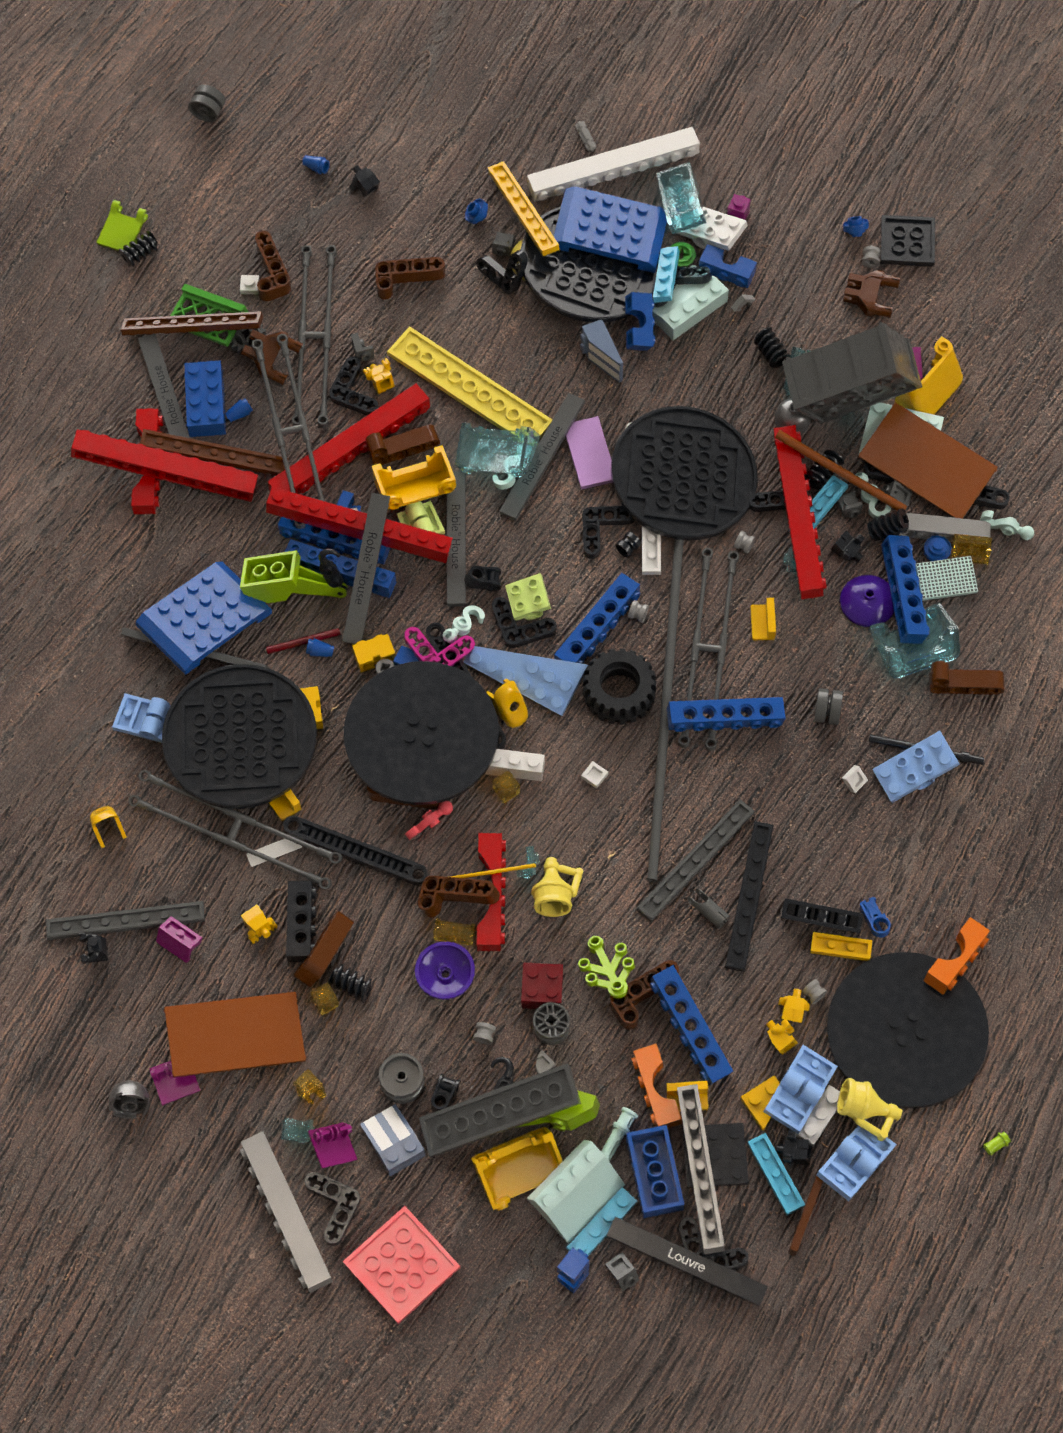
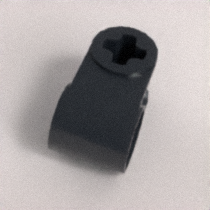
(486, 579)
(445, 1090)

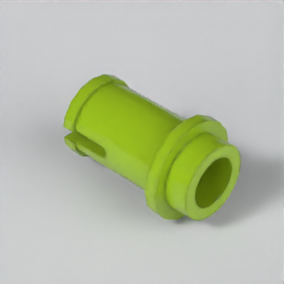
(997, 1143)

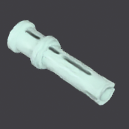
(620, 1129)

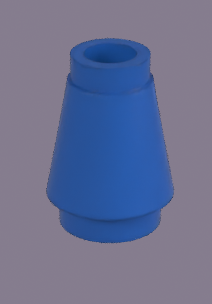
(317, 164)
(239, 410)
(319, 649)

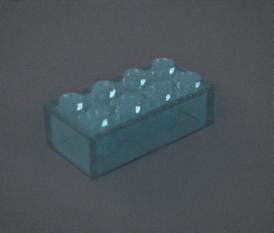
(681, 198)

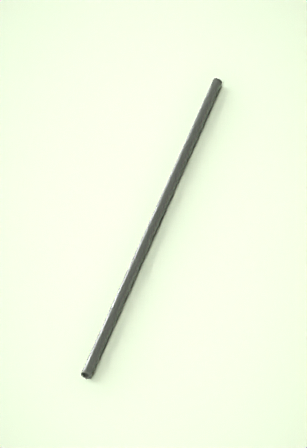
(666, 697)

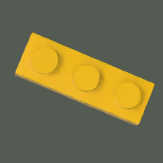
(841, 946)

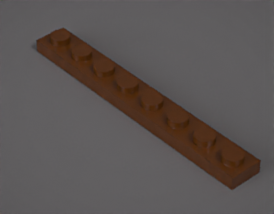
(192, 323)
(214, 452)

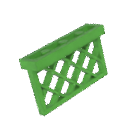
(210, 300)

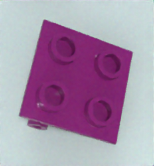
(172, 1088)
(333, 1144)

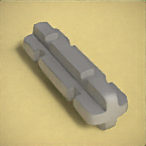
(585, 136)

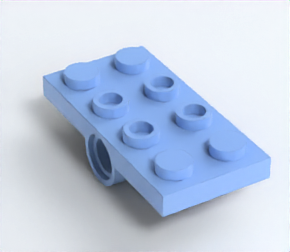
(141, 717)
(916, 767)
(800, 1089)
(854, 1162)

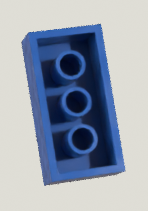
(205, 398)
(654, 1171)

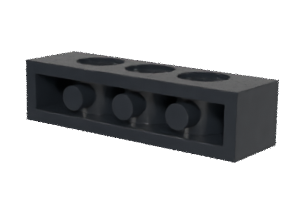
(296, 892)
(822, 915)

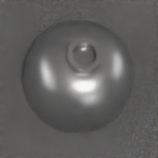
(787, 416)
(129, 1099)

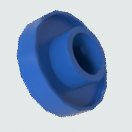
(476, 211)
(855, 226)
(937, 548)

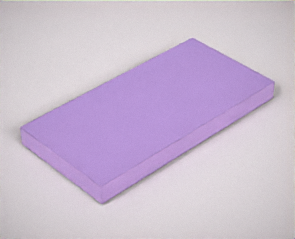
(589, 453)

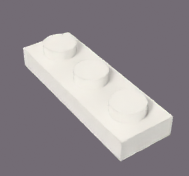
(651, 552)
(820, 1115)

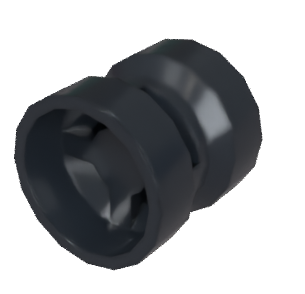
(628, 544)

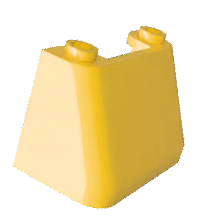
(938, 383)
(416, 481)
(516, 1166)

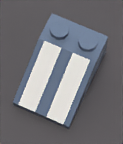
(601, 349)
(393, 1140)

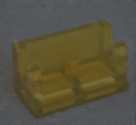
(975, 546)
(454, 932)
(309, 1084)

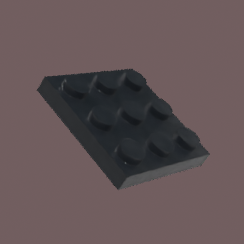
(907, 240)
(726, 1155)

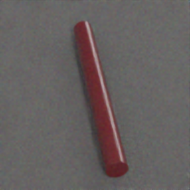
(302, 641)

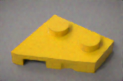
(757, 1100)

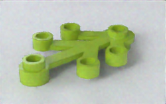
(608, 968)

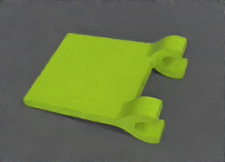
(120, 228)

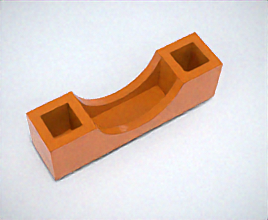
(944, 972)
(649, 1064)

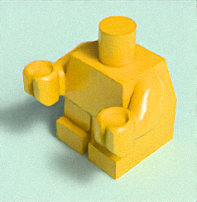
(380, 376)
(258, 924)
(794, 1006)
(780, 1035)

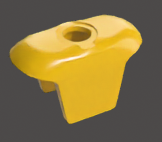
(503, 698)
(102, 814)

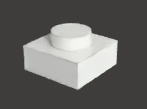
(249, 284)
(594, 774)
(854, 779)

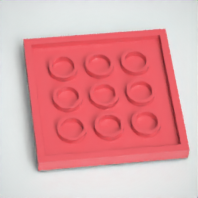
(401, 1264)

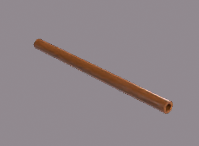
(840, 471)

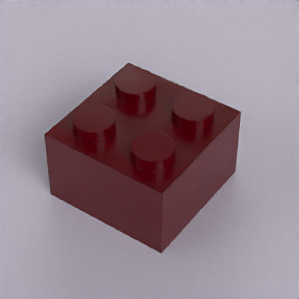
(541, 984)

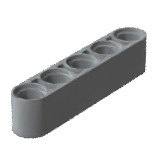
(926, 526)

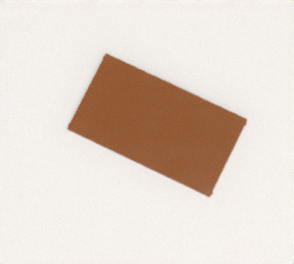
(927, 461)
(234, 1034)

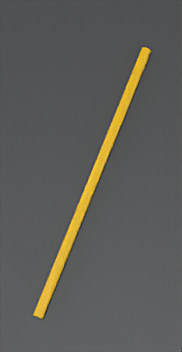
(495, 871)

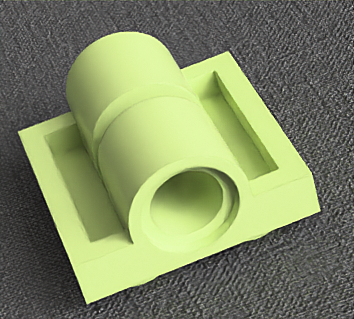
(421, 516)
(528, 597)

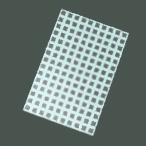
(946, 578)

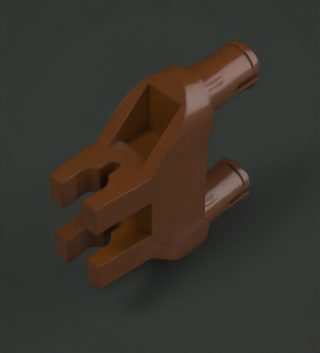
(866, 291)
(270, 352)

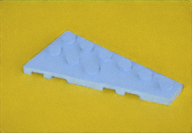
(538, 678)

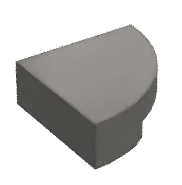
(742, 301)
(544, 1062)

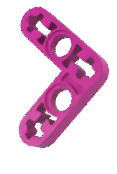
(433, 656)

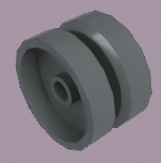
(412, 1081)

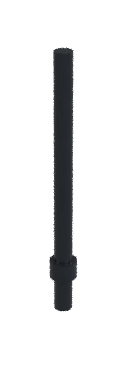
(964, 757)

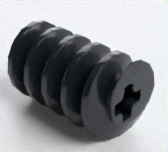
(139, 248)
(770, 348)
(818, 474)
(890, 524)
(350, 983)

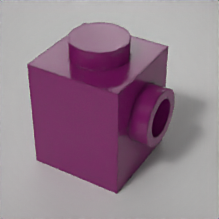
(739, 207)

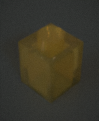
(506, 786)
(324, 998)

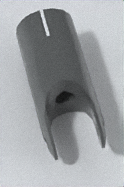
(710, 910)

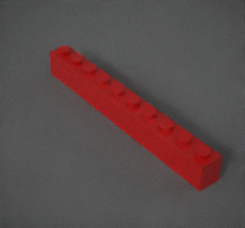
(352, 441)
(164, 465)
(799, 516)
(352, 524)

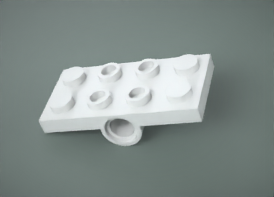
(719, 230)

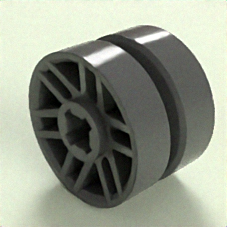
(206, 103)
(828, 706)
(548, 1014)

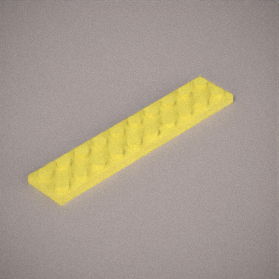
(466, 384)

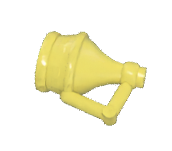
(552, 893)
(861, 1102)

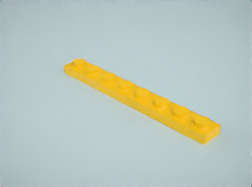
(523, 208)

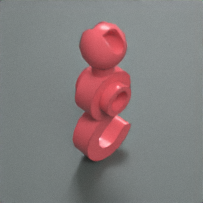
(430, 819)

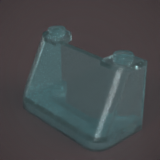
(496, 450)
(909, 658)

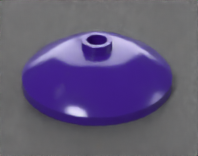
(864, 609)
(443, 958)

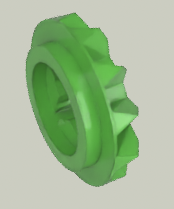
(689, 253)

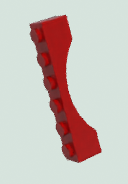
(145, 492)
(489, 929)

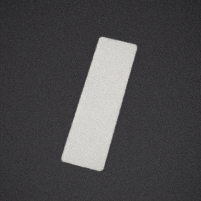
(273, 850)

